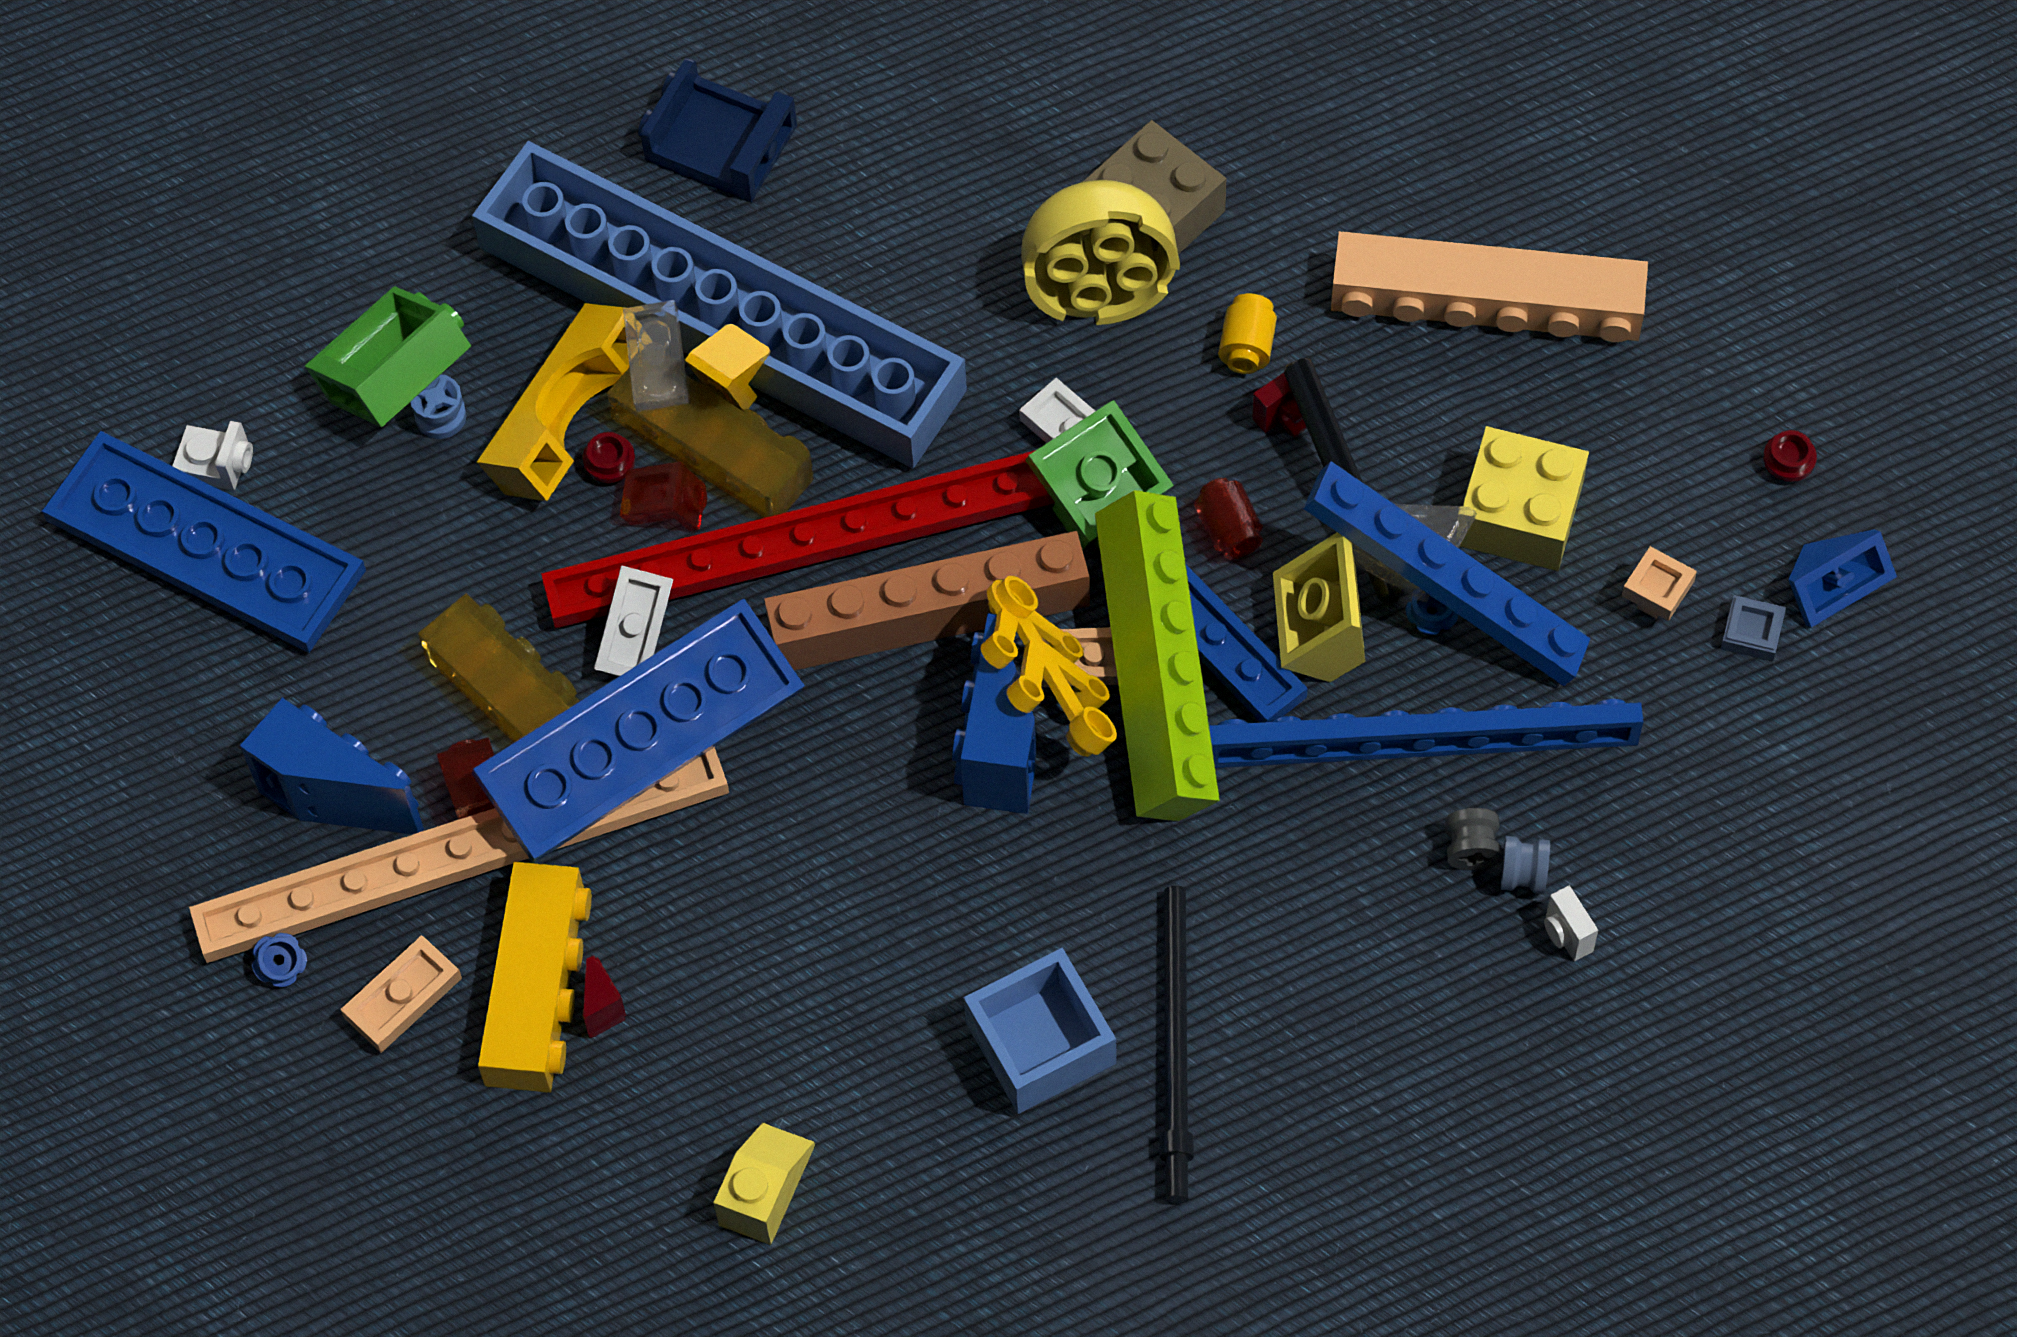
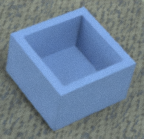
(1040, 1030)

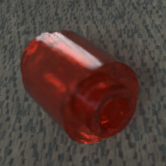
(1229, 518)

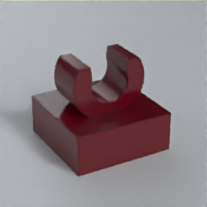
(1277, 405)

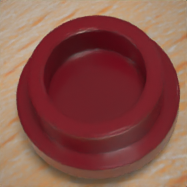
(1790, 456)
(608, 457)

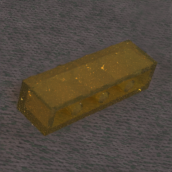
(721, 445)
(495, 669)

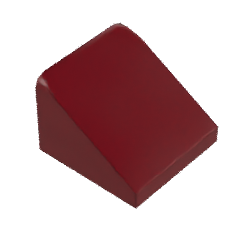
(601, 999)

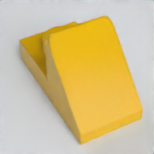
(729, 363)

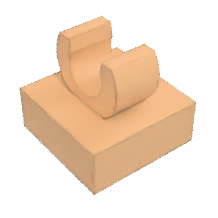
(1658, 584)

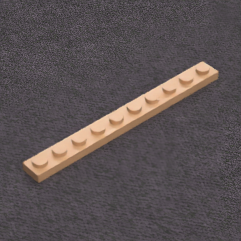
(414, 867)

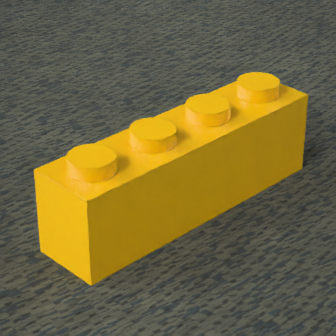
(533, 977)

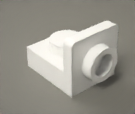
(215, 455)

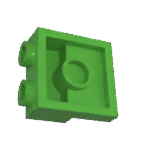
(1095, 467)

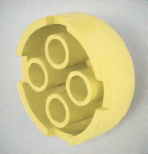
(1095, 254)

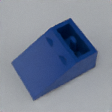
(998, 741)
(327, 775)

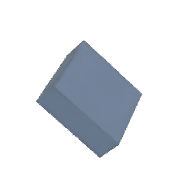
(1753, 628)

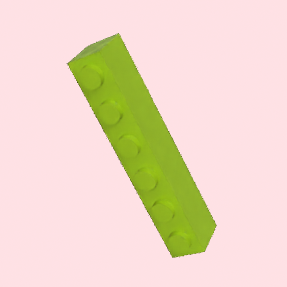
(1156, 656)

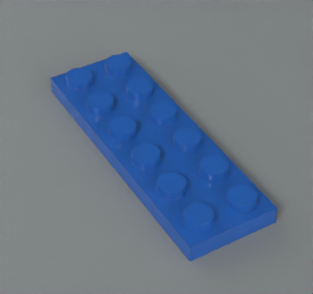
(204, 541)
(637, 730)

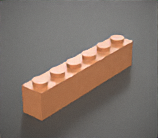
(922, 601)

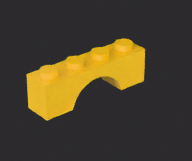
(529, 449)

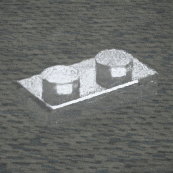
(655, 355)

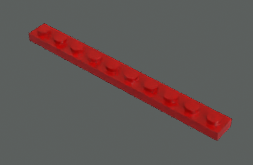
(804, 536)

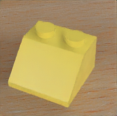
(1320, 611)

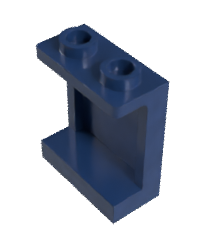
(716, 132)

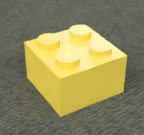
(1524, 497)

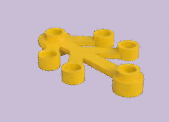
(1015, 611)

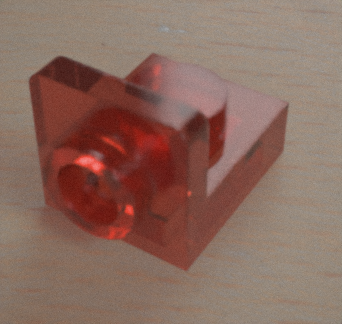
(663, 494)

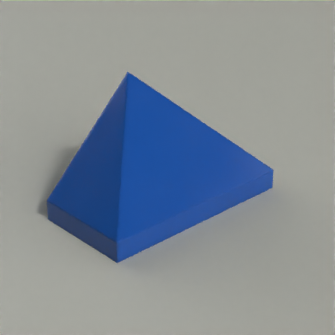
(1838, 573)

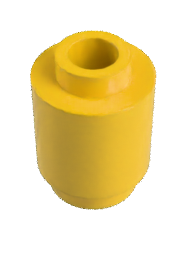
(1248, 333)

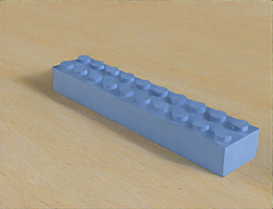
(630, 253)

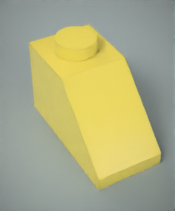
(762, 1182)

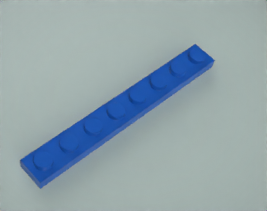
(1426, 735)

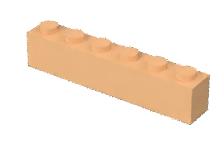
(1489, 286)

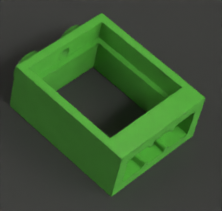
(389, 355)

